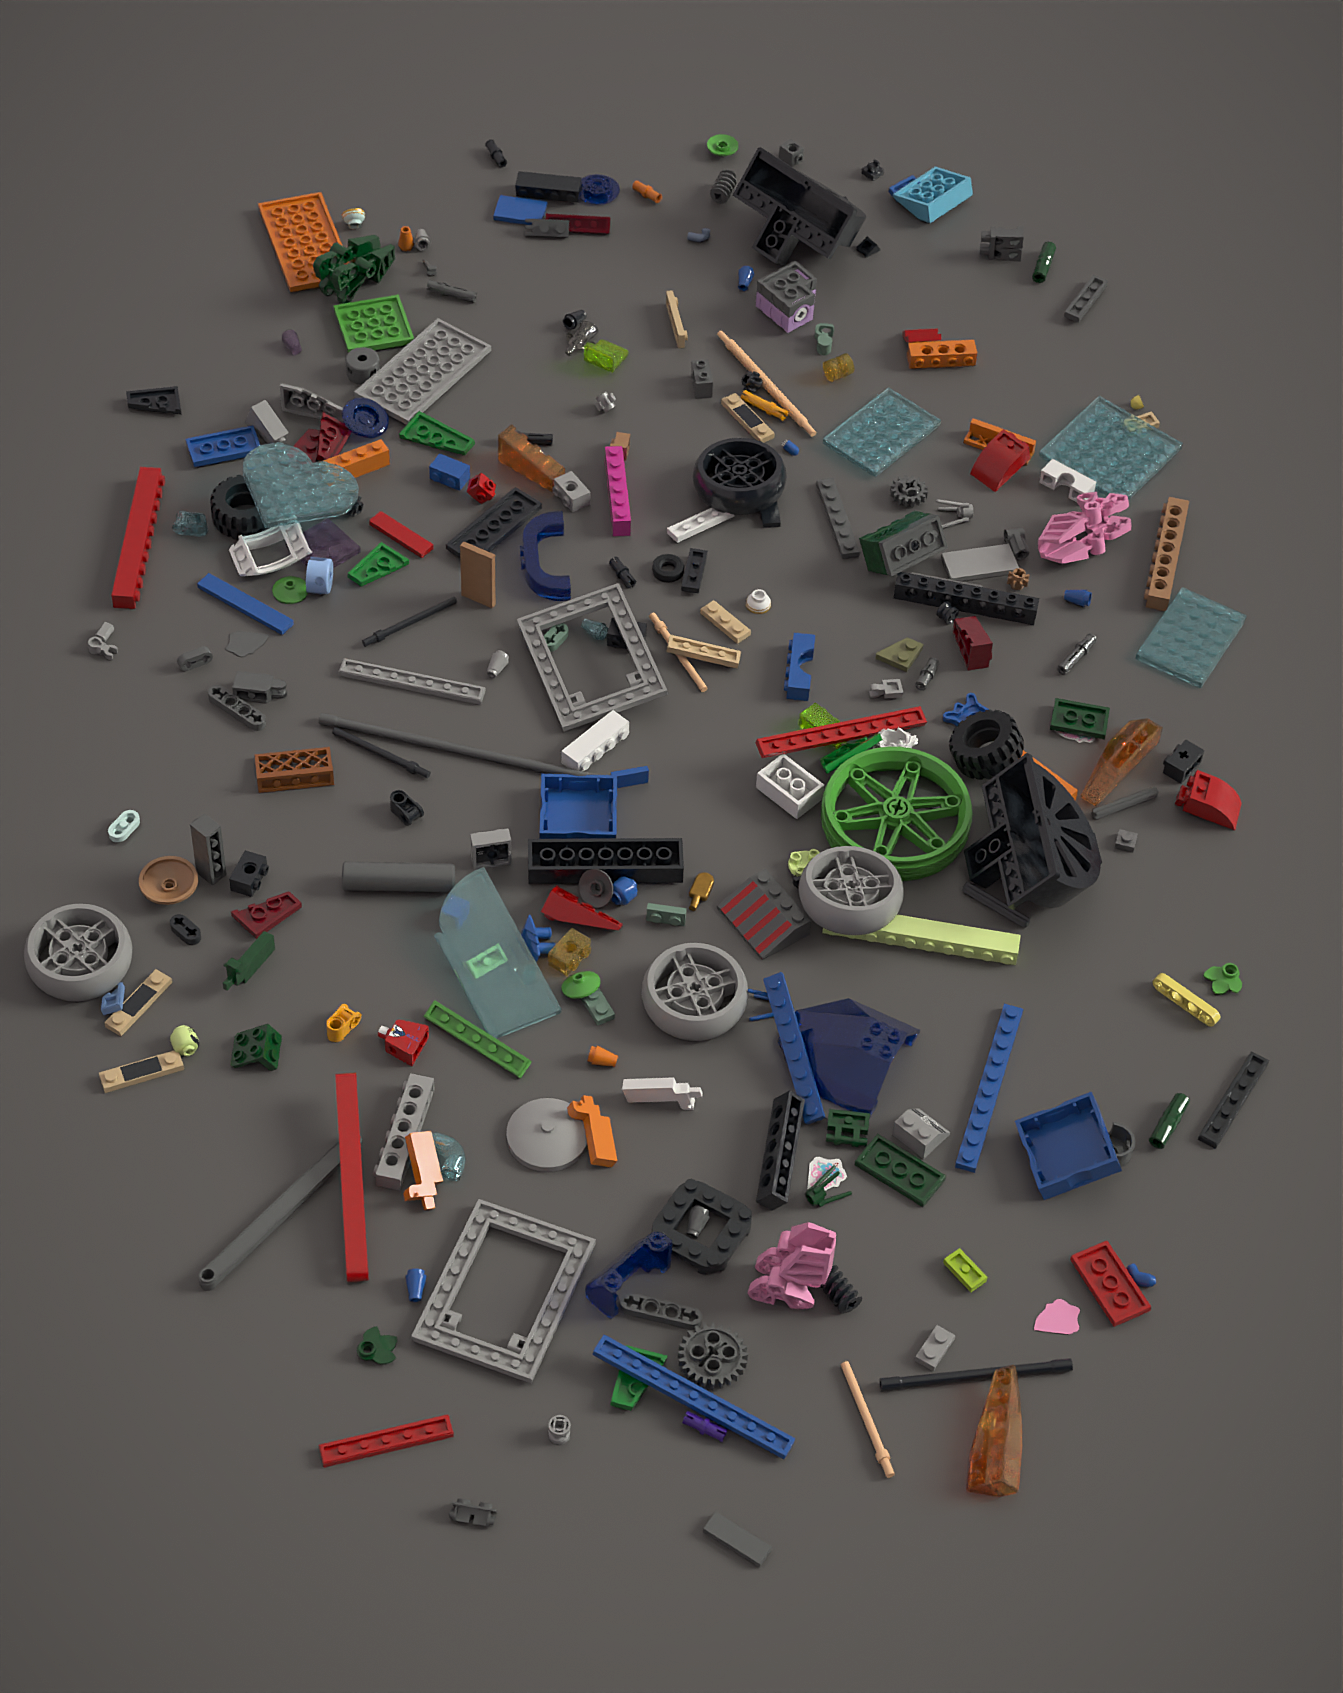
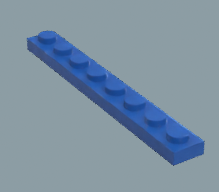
(794, 1047)

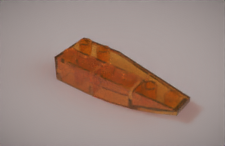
(1120, 757)
(998, 1439)

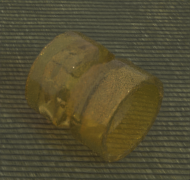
(838, 367)

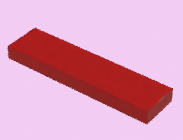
(401, 534)

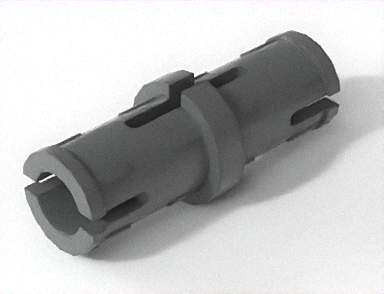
(927, 673)

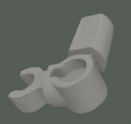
(97, 643)

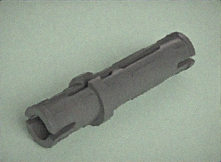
(445, 289)
(1081, 649)

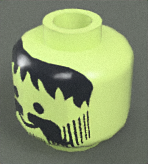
(184, 1040)

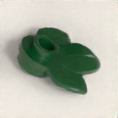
(378, 1345)

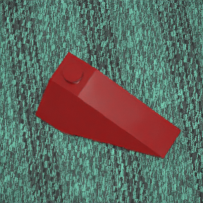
(566, 908)

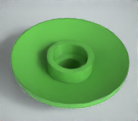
(722, 145)
(290, 590)
(581, 984)

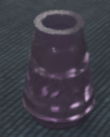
(291, 340)

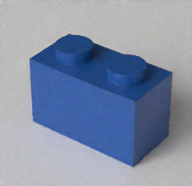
(449, 472)

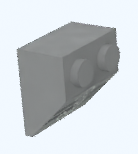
(919, 1132)

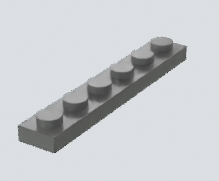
(837, 518)

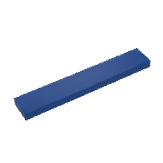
(245, 604)

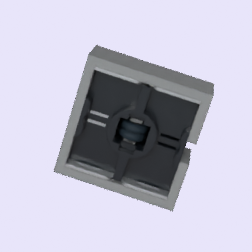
(490, 848)

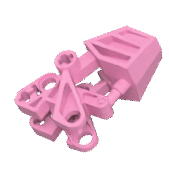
(1059, 539)
(801, 1261)

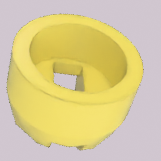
(1136, 402)

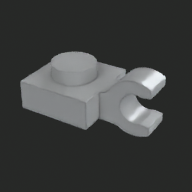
(890, 688)

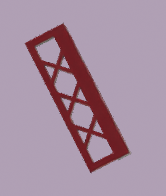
(583, 223)

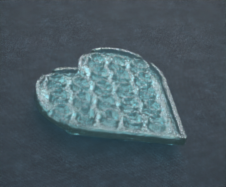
(293, 488)

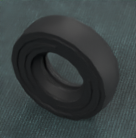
(668, 576)

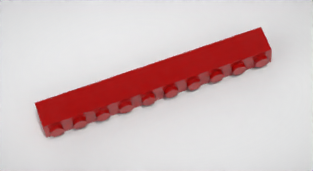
(137, 538)

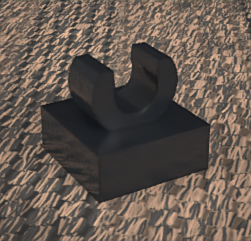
(872, 170)

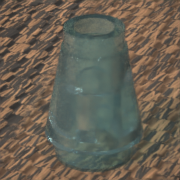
(595, 629)

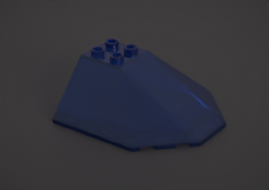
(851, 1050)

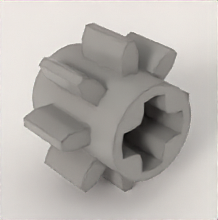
(605, 401)

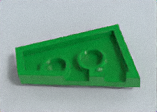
(377, 564)
(629, 1389)

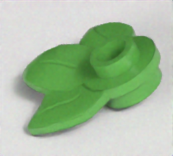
(1223, 980)

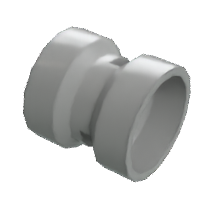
(559, 1429)

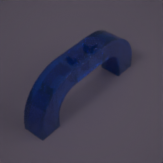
(543, 584)

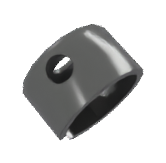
(361, 362)
(1120, 1137)

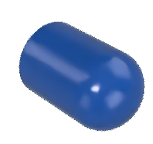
(790, 448)

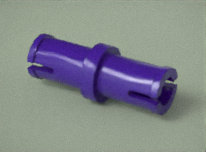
(705, 1426)

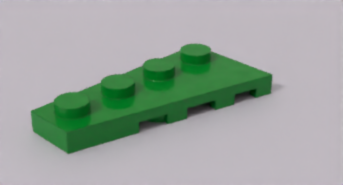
(433, 433)

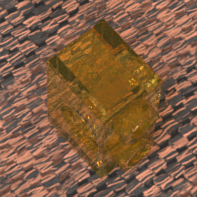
(569, 952)

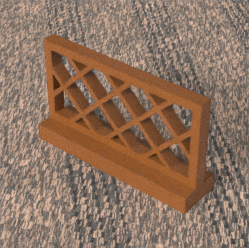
(294, 776)

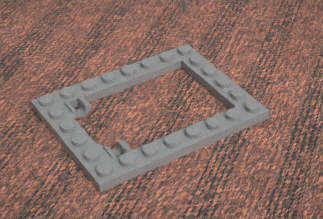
(580, 713)
(513, 1361)

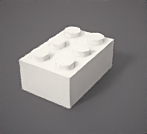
(790, 786)

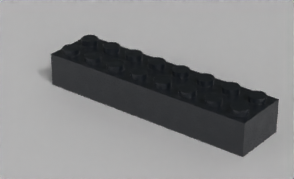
(635, 858)

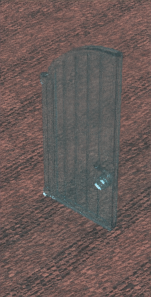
(492, 958)

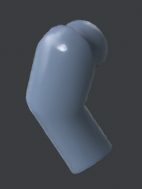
(699, 237)

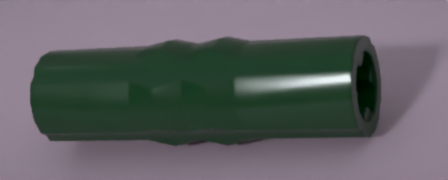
(1044, 262)
(1169, 1121)

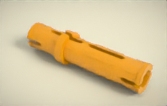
(769, 408)

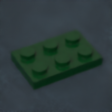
(1080, 718)

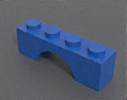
(802, 651)

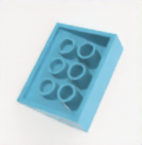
(935, 194)

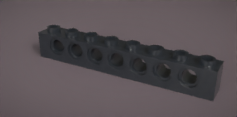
(966, 598)

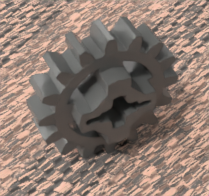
(909, 491)

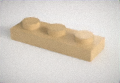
(725, 621)

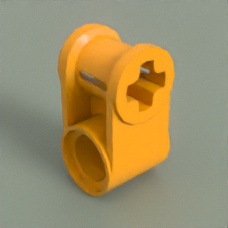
(342, 1023)

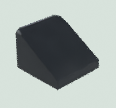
(868, 247)

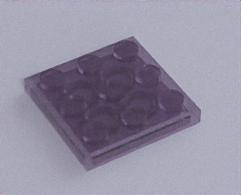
(329, 541)

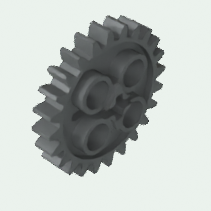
(699, 1344)

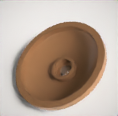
(168, 880)

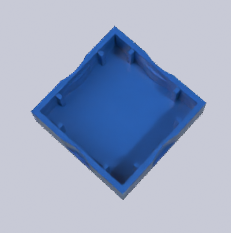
(578, 806)
(1068, 1146)

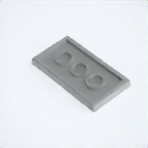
(979, 562)

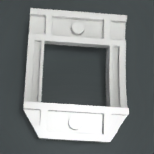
(291, 533)

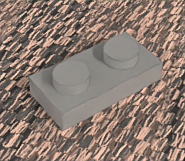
(935, 1348)

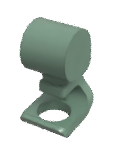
(824, 340)

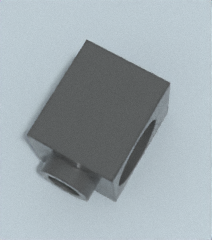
(791, 152)

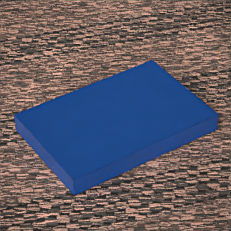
(518, 209)

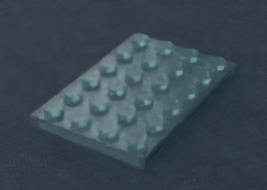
(881, 432)
(1191, 637)

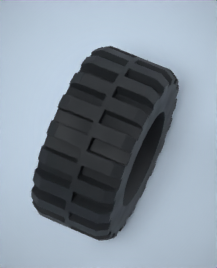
(233, 521)
(979, 730)

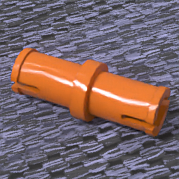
(647, 191)

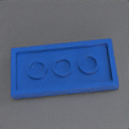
(222, 445)

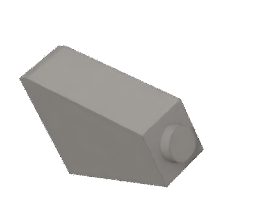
(266, 423)

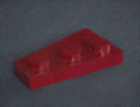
(267, 914)

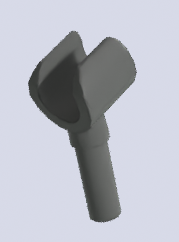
(431, 269)

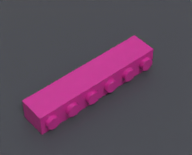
(617, 491)

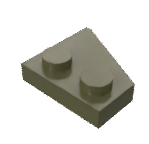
(901, 654)

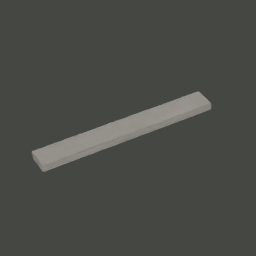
(412, 681)

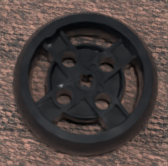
(739, 476)

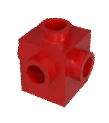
(481, 488)

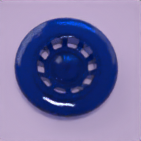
(599, 189)
(364, 421)

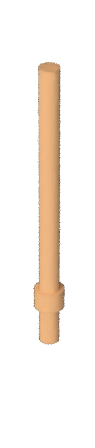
(661, 628)
(881, 1454)

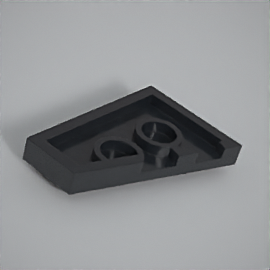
(156, 399)

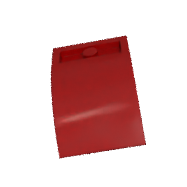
(1000, 460)
(1210, 799)

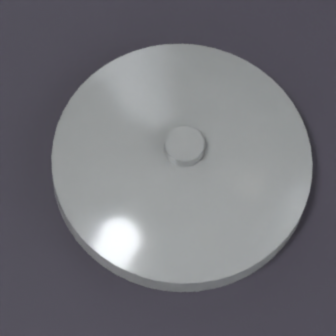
(545, 1135)

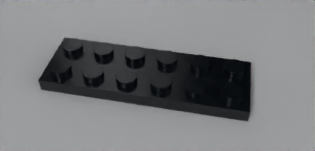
(497, 522)

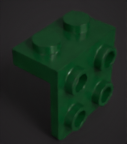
(256, 1045)

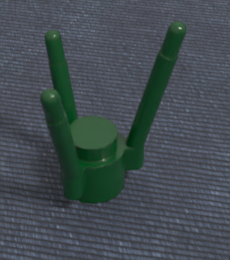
(816, 1193)

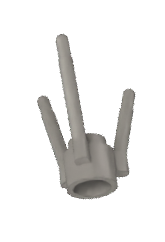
(963, 510)

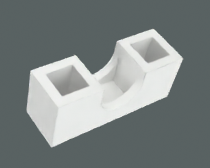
(1058, 474)

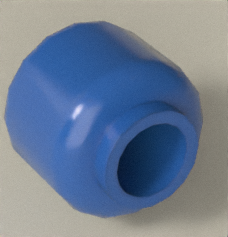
(624, 891)

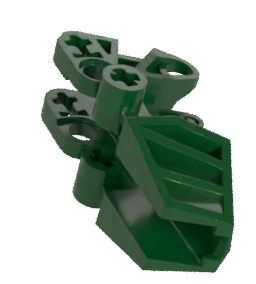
(366, 260)

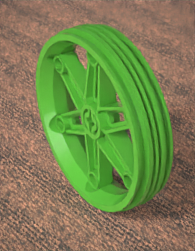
(912, 764)

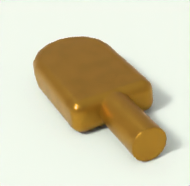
(700, 889)

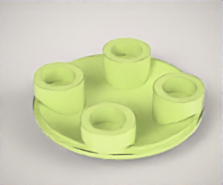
(799, 860)

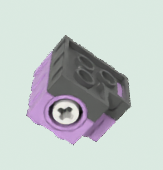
(787, 296)

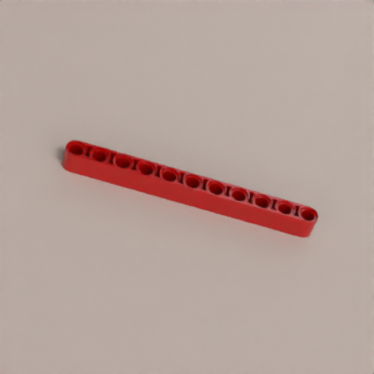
(351, 1178)

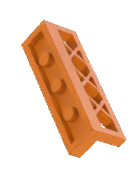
(987, 432)

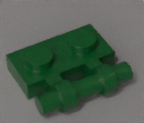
(847, 1122)

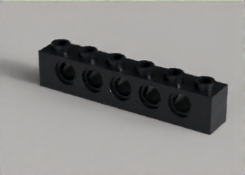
(780, 1150)

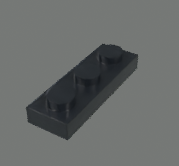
(694, 570)

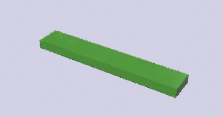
(477, 1039)

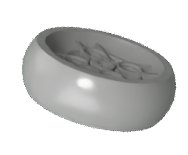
(851, 890)
(78, 952)
(694, 991)

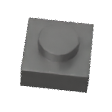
(1126, 840)

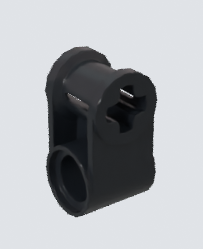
(405, 807)

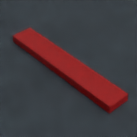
(385, 1440)

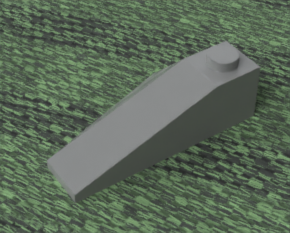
(305, 403)

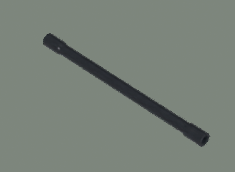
(897, 1382)

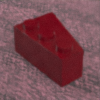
(973, 642)

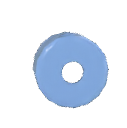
(319, 575)

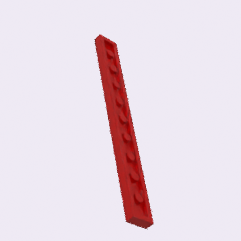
(839, 732)

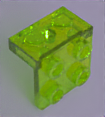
(605, 354)

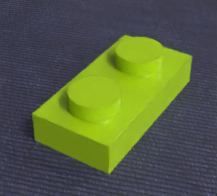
(965, 1270)

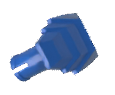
(532, 934)

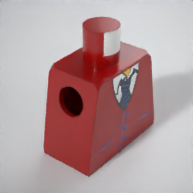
(405, 1040)

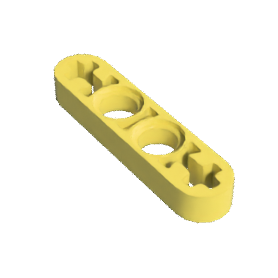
(1186, 999)

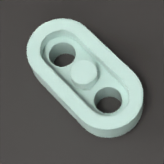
(121, 829)

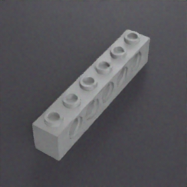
(394, 1176)

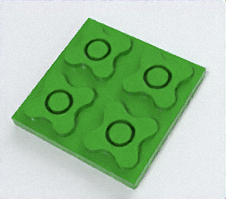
(374, 323)

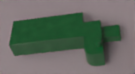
(250, 961)

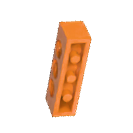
(941, 354)

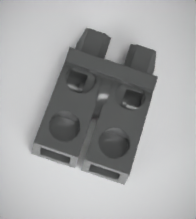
(1003, 243)

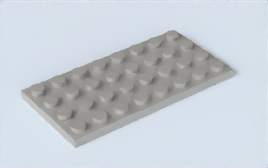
(423, 370)

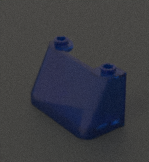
(648, 1253)

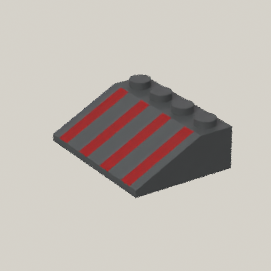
(765, 915)

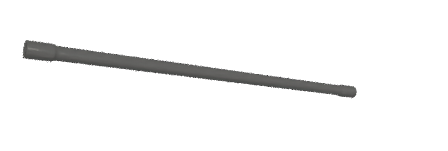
(335, 721)

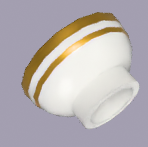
(758, 602)

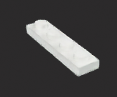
(697, 524)

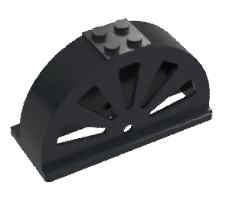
(795, 209)
(1035, 839)

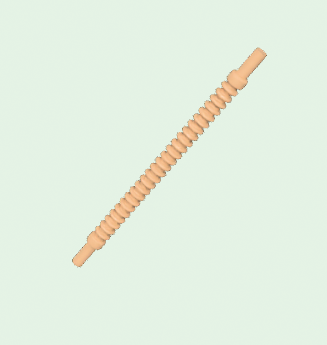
(767, 384)

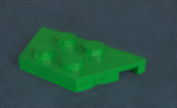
(846, 751)

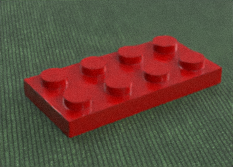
(1110, 1283)

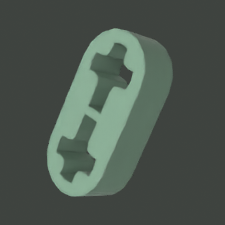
(558, 638)

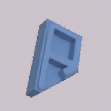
(113, 1001)

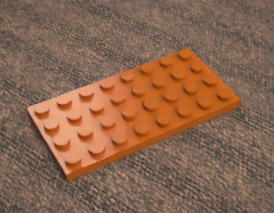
(299, 234)

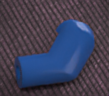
(1140, 1278)

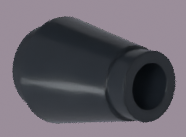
(573, 319)

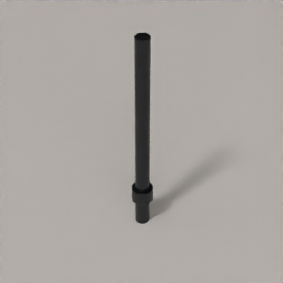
(381, 634)
(411, 766)

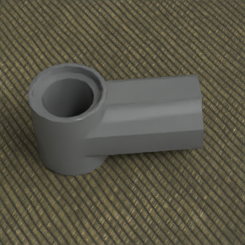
(1017, 542)

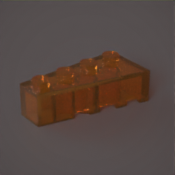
(527, 459)

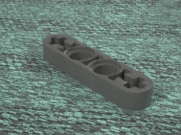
(239, 705)
(662, 1307)

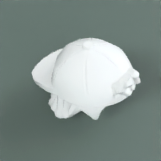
(896, 739)

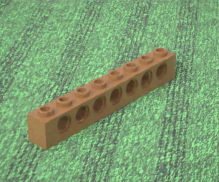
(1167, 554)

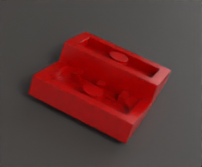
(921, 335)

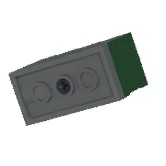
(903, 543)

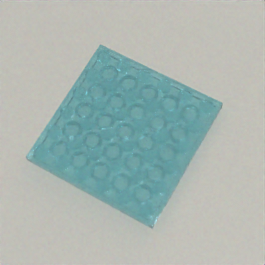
(1112, 448)

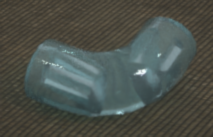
(453, 1154)

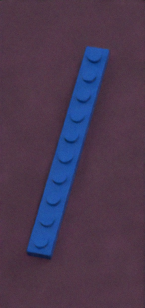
(989, 1088)
(694, 1396)

